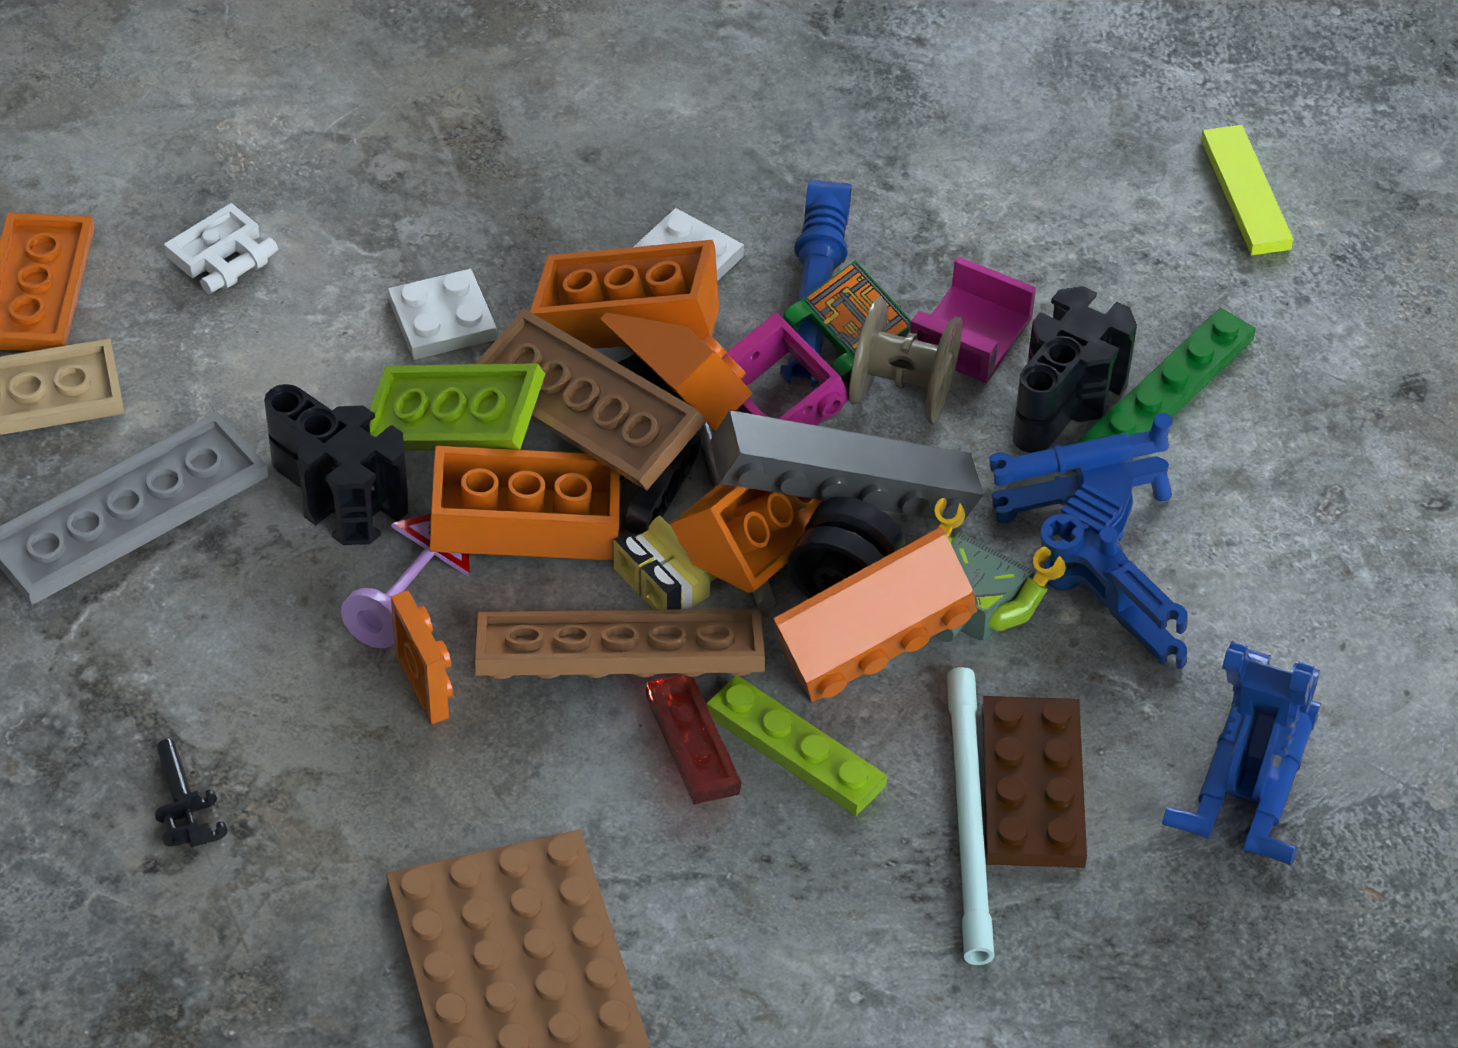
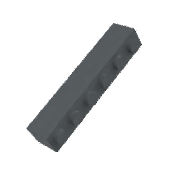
(841, 463)

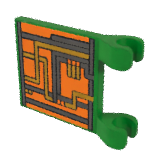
(840, 312)

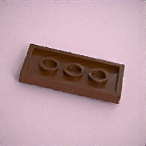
(1033, 782)

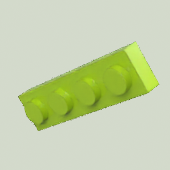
(797, 745)

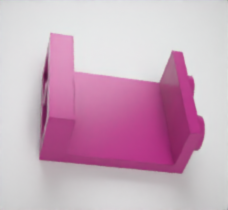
(992, 313)

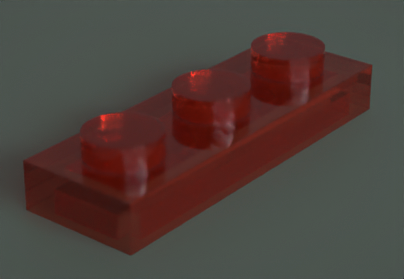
(693, 738)

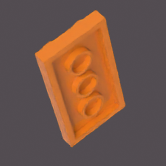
(41, 278)

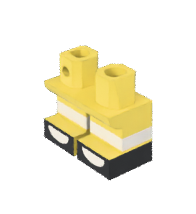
(660, 568)

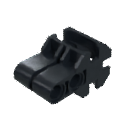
(1072, 367)
(337, 462)

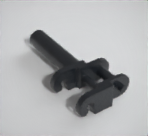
(184, 803)

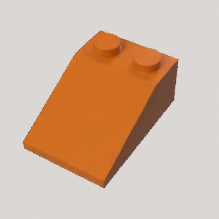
(685, 363)

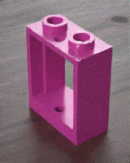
(770, 344)

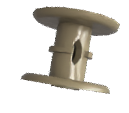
(905, 360)

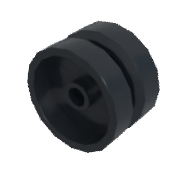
(841, 541)

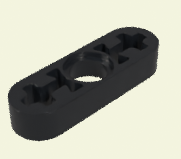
(656, 500)

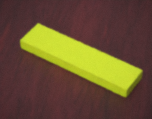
(1247, 190)

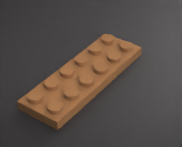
(598, 401)
(619, 642)

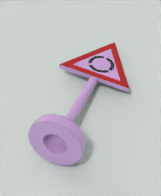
(369, 611)

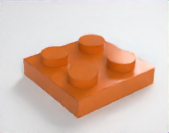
(421, 656)

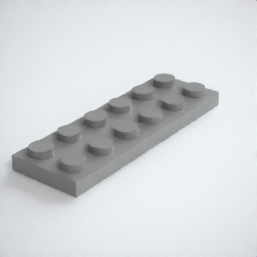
(126, 507)

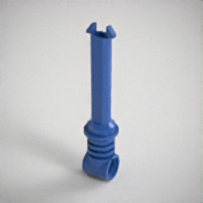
(820, 251)

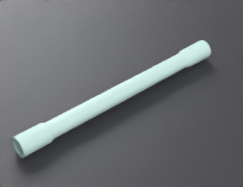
(976, 921)

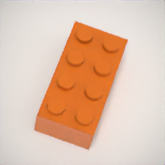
(523, 503)

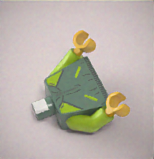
(1002, 587)

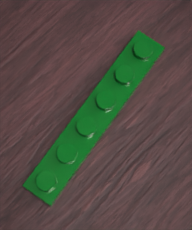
(1177, 376)

